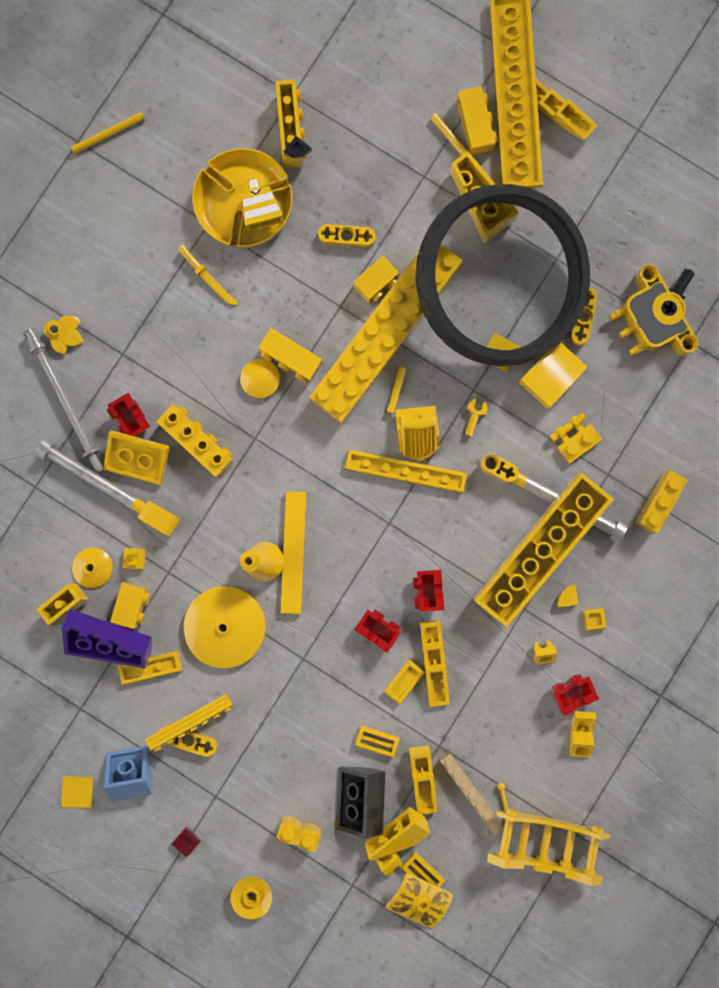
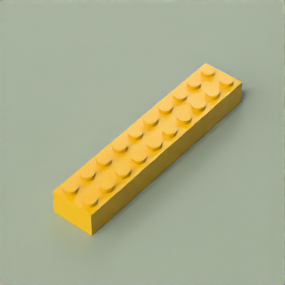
(379, 340)

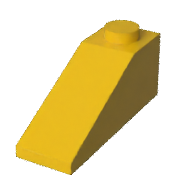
(398, 835)

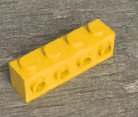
(289, 119)
(195, 441)

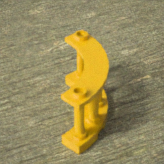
(541, 862)

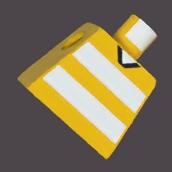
(260, 207)

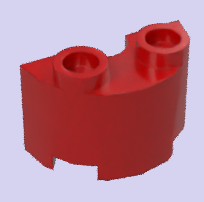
(128, 414)
(429, 591)
(377, 630)
(574, 694)

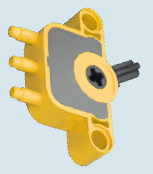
(647, 314)

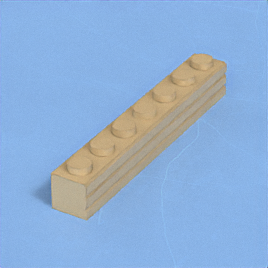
(471, 793)

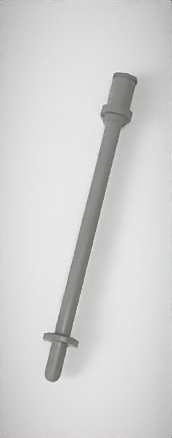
(38, 349)

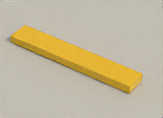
(406, 471)
(293, 552)

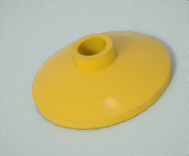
(102, 567)
(251, 907)

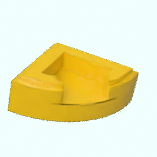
(568, 597)

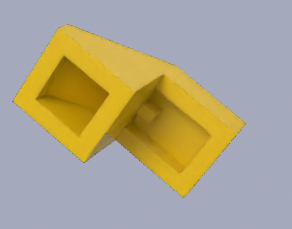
(582, 734)

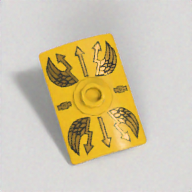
(420, 901)

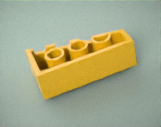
(488, 218)

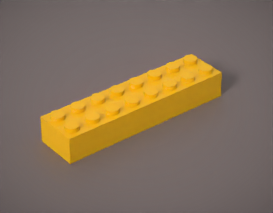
(543, 548)

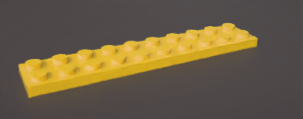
(516, 93)

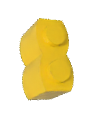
(303, 834)

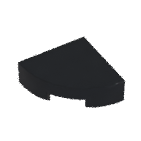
(297, 148)

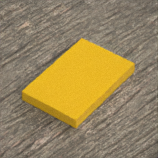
(136, 457)

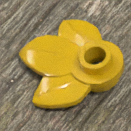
(66, 335)

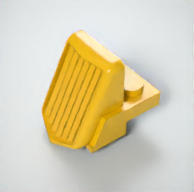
(417, 432)

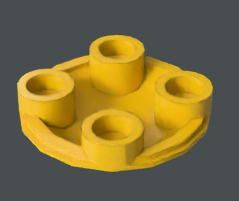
(260, 378)

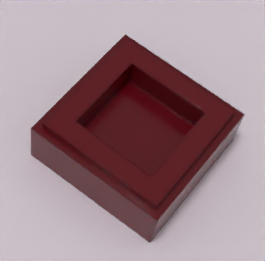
(186, 842)

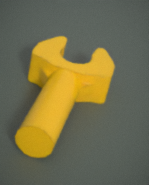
(474, 416)

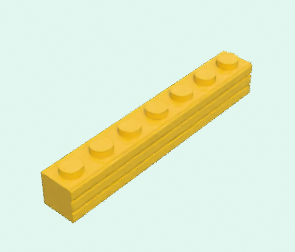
(189, 723)

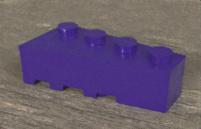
(104, 641)

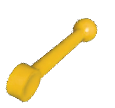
(501, 786)

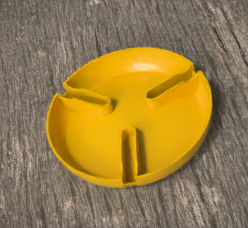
(220, 191)

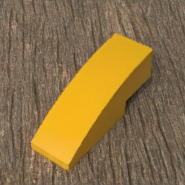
(423, 779)

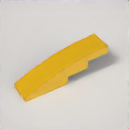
(564, 112)
(434, 663)

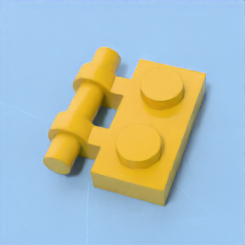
(580, 442)

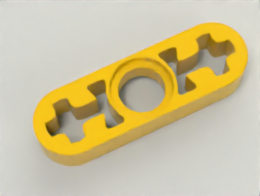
(351, 243)
(585, 331)
(201, 749)

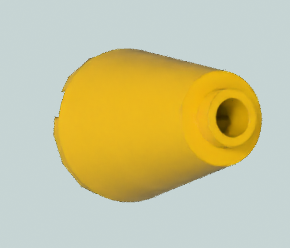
(262, 561)

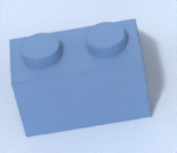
(128, 774)

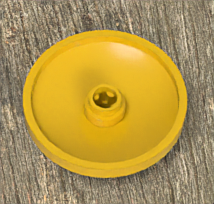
(243, 621)

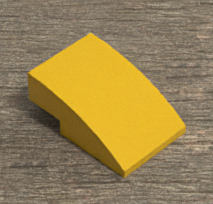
(552, 375)

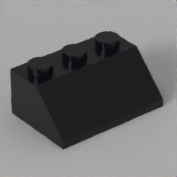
(361, 801)

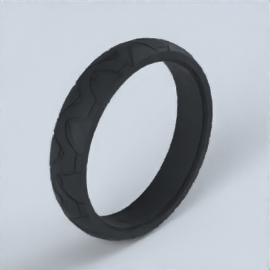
(576, 259)

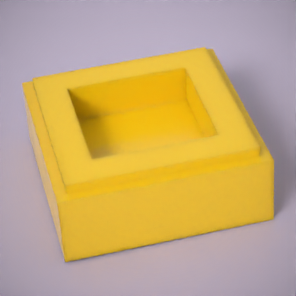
(594, 619)

